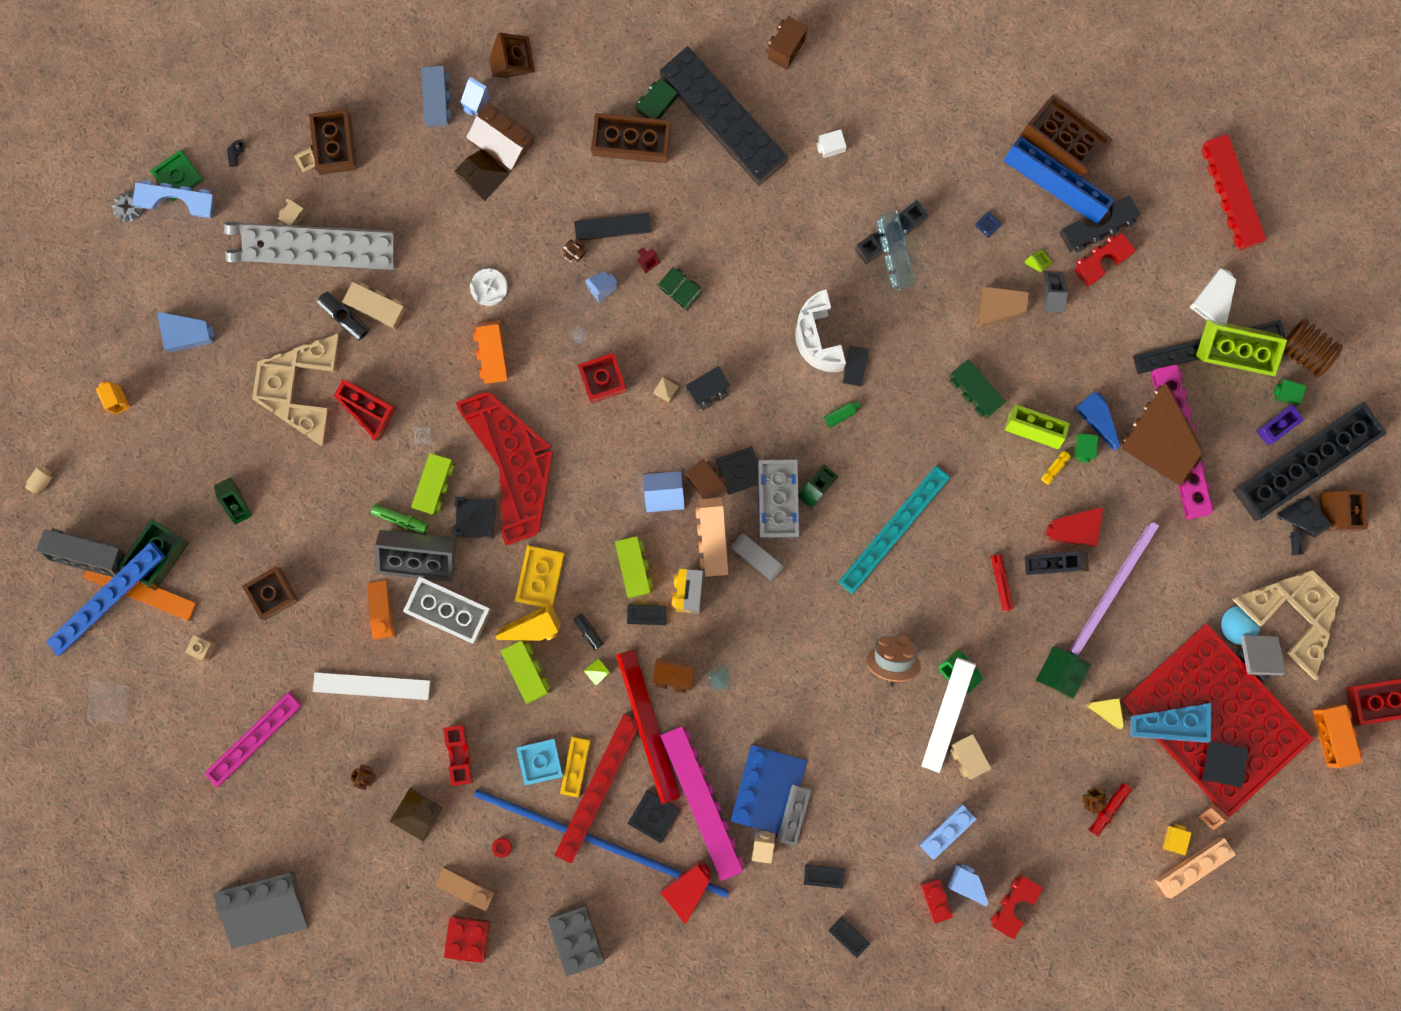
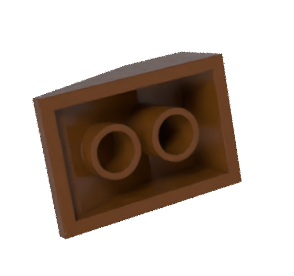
(673, 674)

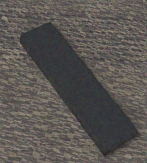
(612, 226)

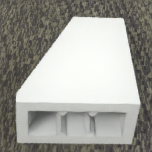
(1216, 297)

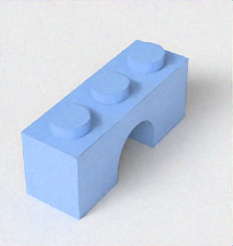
(947, 832)

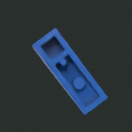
(1098, 416)

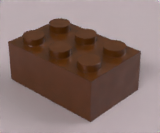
(333, 141)

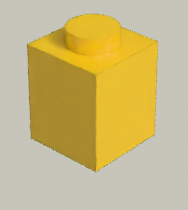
(1177, 839)

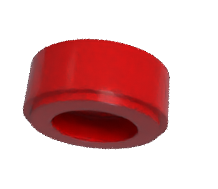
(501, 847)

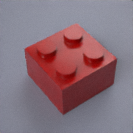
(602, 378)
(467, 939)

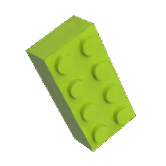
(1241, 347)

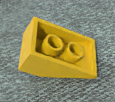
(533, 626)

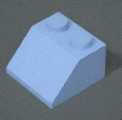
(967, 883)

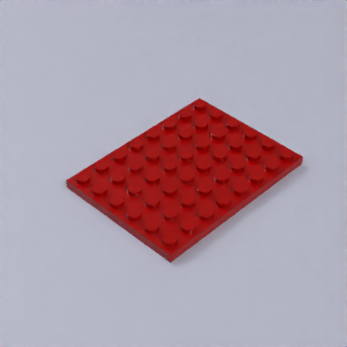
(1241, 715)

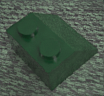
(1063, 672)

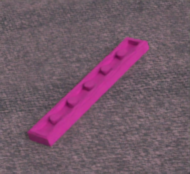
(253, 739)

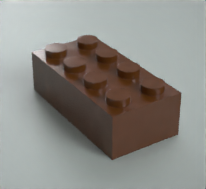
(631, 138)

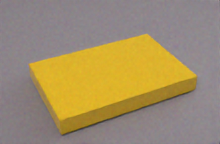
(539, 576)

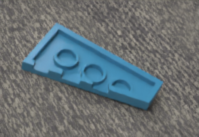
(1176, 724)

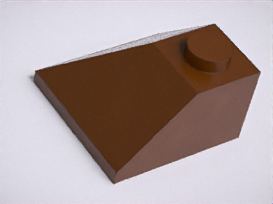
(511, 56)

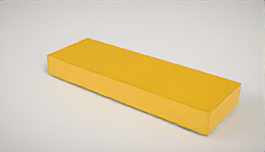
(575, 767)

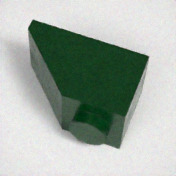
(817, 486)
(232, 500)

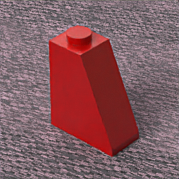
(1077, 529)
(686, 890)

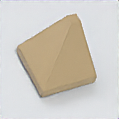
(305, 158)
(666, 389)

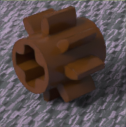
(574, 250)
(363, 777)
(1094, 800)

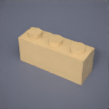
(374, 304)

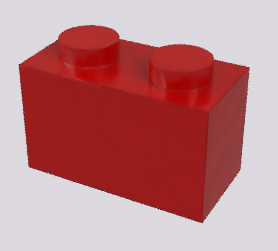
(936, 900)

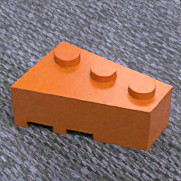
(491, 351)

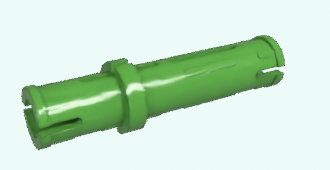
(407, 522)

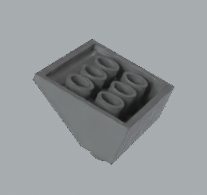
(261, 909)

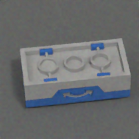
(778, 499)

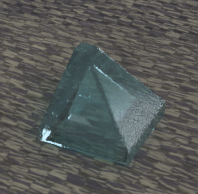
(718, 680)

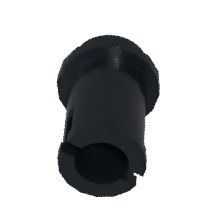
(1297, 543)

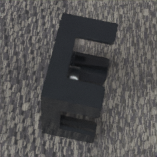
(474, 517)

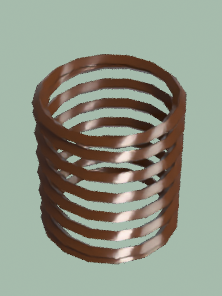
(1299, 328)

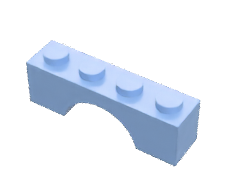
(149, 196)

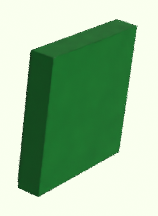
(177, 172)

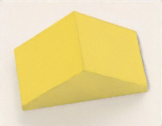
(1109, 710)

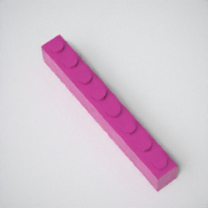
(701, 803)

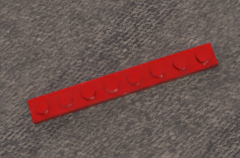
(597, 789)

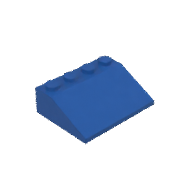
(766, 788)

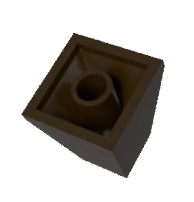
(481, 174)
(416, 814)

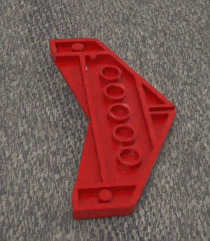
(520, 470)

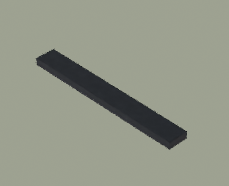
(1186, 352)

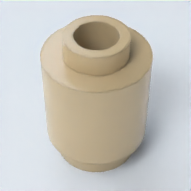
(39, 480)

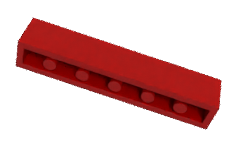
(1233, 192)

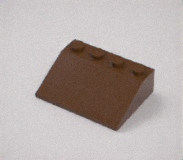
(1066, 136)

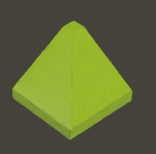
(1037, 262)
(597, 671)

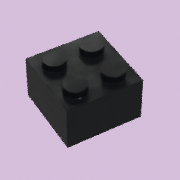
(708, 389)

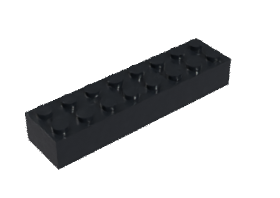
(723, 116)
(1309, 461)

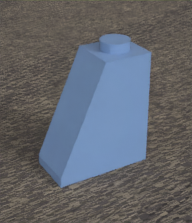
(184, 332)

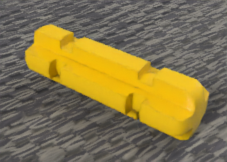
(1056, 467)

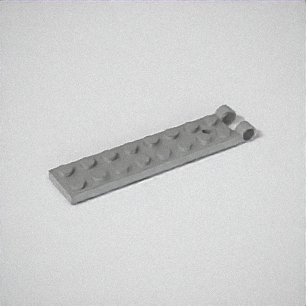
(312, 245)

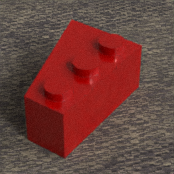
(366, 407)

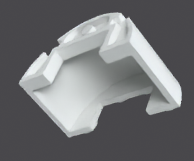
(807, 337)

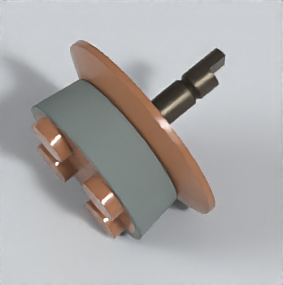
(894, 659)

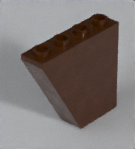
(1165, 438)

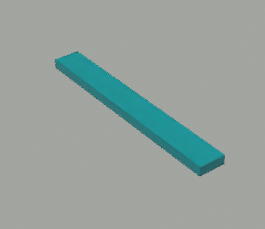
(894, 529)

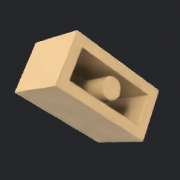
(970, 757)

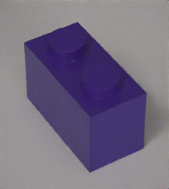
(1279, 425)

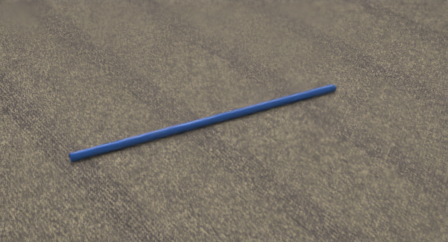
(591, 839)

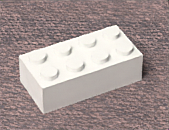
(447, 610)

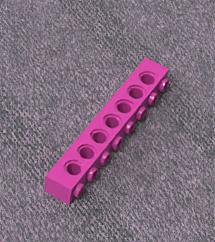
(1191, 508)

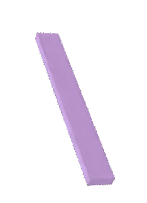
(1113, 588)

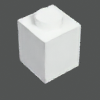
(831, 143)

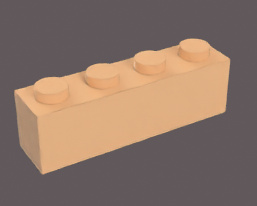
(713, 537)
(1195, 867)

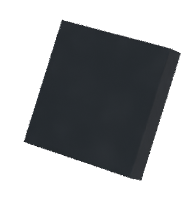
(739, 470)
(1224, 764)
(653, 817)

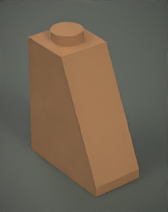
(1001, 305)

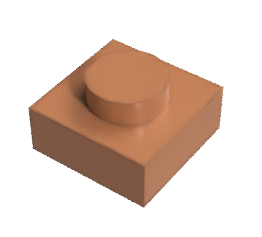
(1213, 816)

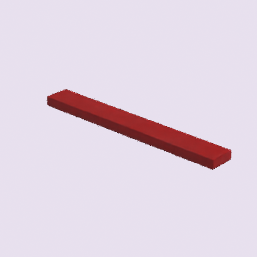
(647, 726)

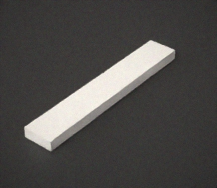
(371, 686)
(948, 714)

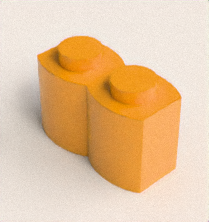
(112, 397)

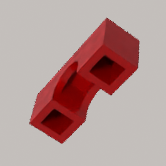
(1117, 249)
(459, 756)
(1021, 890)

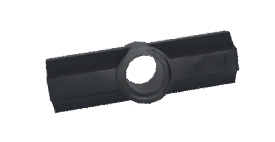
(335, 308)

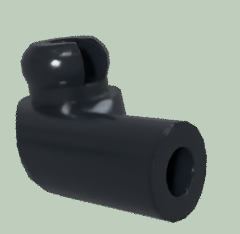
(234, 151)

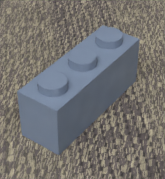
(436, 96)

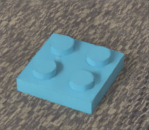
(539, 762)

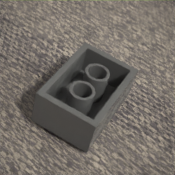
(576, 940)

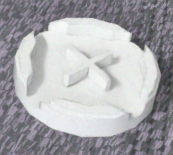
(488, 287)

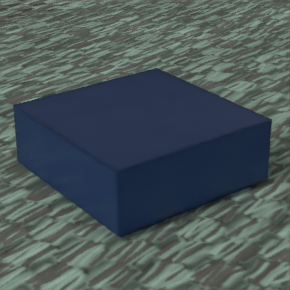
(988, 224)

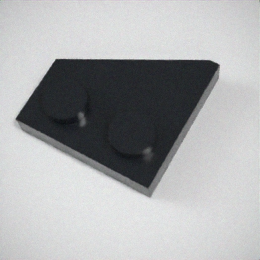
(1306, 516)

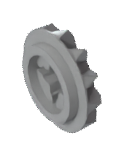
(131, 213)

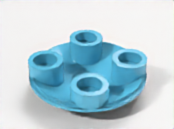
(1236, 624)

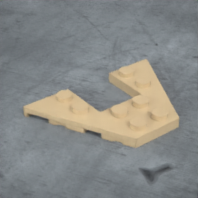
(276, 383)
(1311, 599)

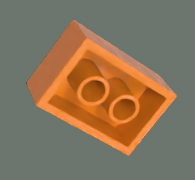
(1337, 736)

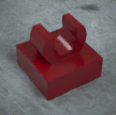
(647, 260)

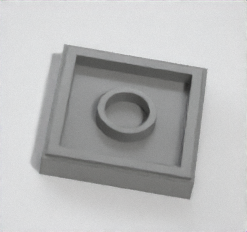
(1262, 655)

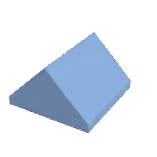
(663, 491)

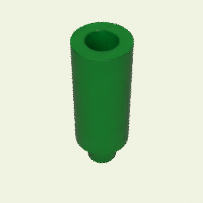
(841, 414)

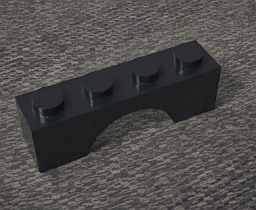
(909, 218)
(1078, 234)

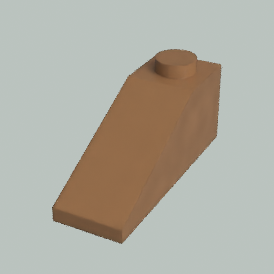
(466, 889)

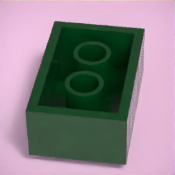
(168, 543)

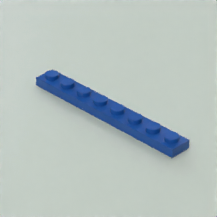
(105, 599)

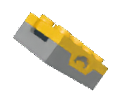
(688, 591)

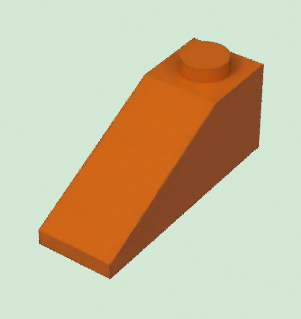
(380, 610)

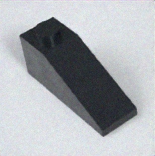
(1057, 563)

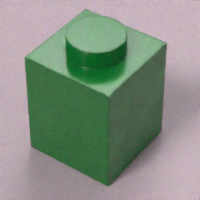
(1289, 392)
(1085, 447)

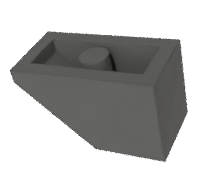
(1054, 292)

